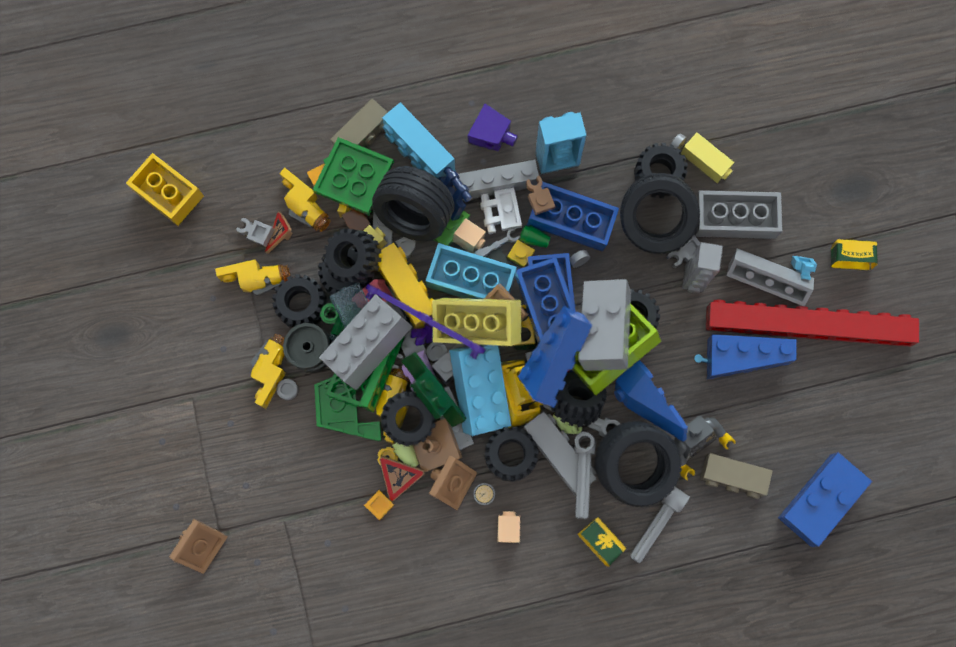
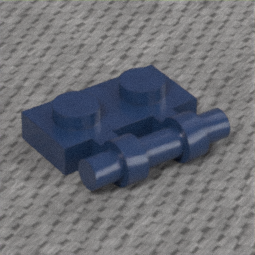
(461, 192)

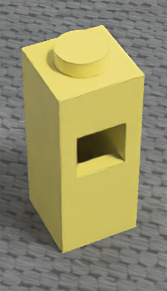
(708, 158)

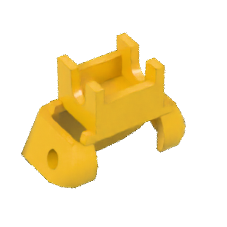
(518, 394)

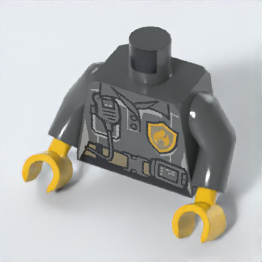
(699, 435)

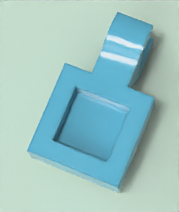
(804, 266)

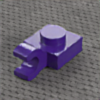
(423, 334)

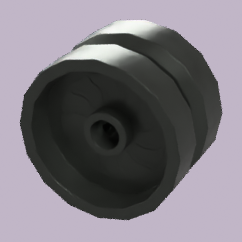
(297, 347)

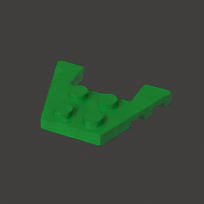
(340, 415)

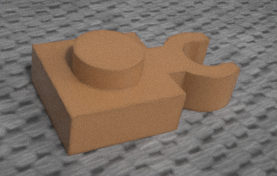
(539, 198)

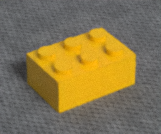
(165, 189)

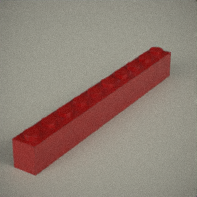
(812, 324)

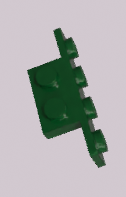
(432, 392)

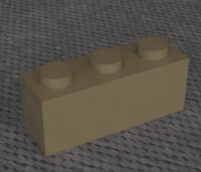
(363, 126)
(736, 476)

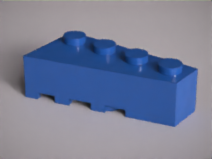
(745, 354)
(554, 356)

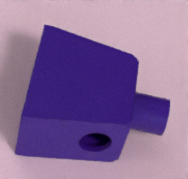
(491, 130)

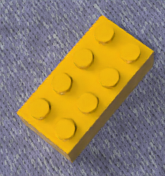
(404, 283)

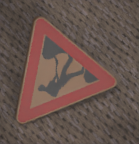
(281, 232)
(398, 476)

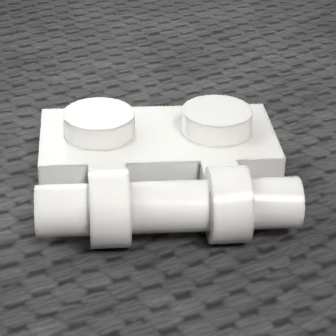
(507, 209)

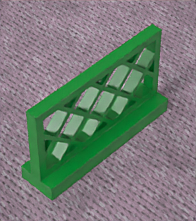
(374, 386)

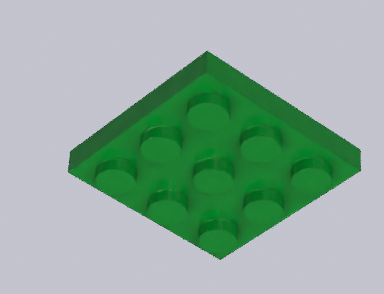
(352, 175)

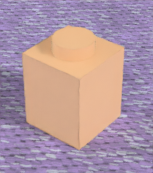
(469, 236)
(509, 528)

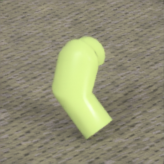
(566, 427)

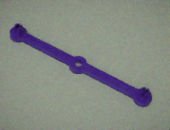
(476, 349)

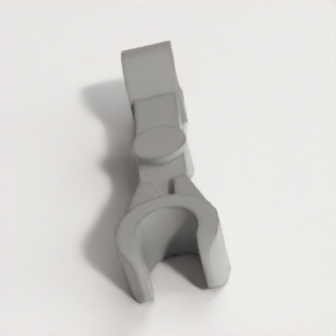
(486, 250)

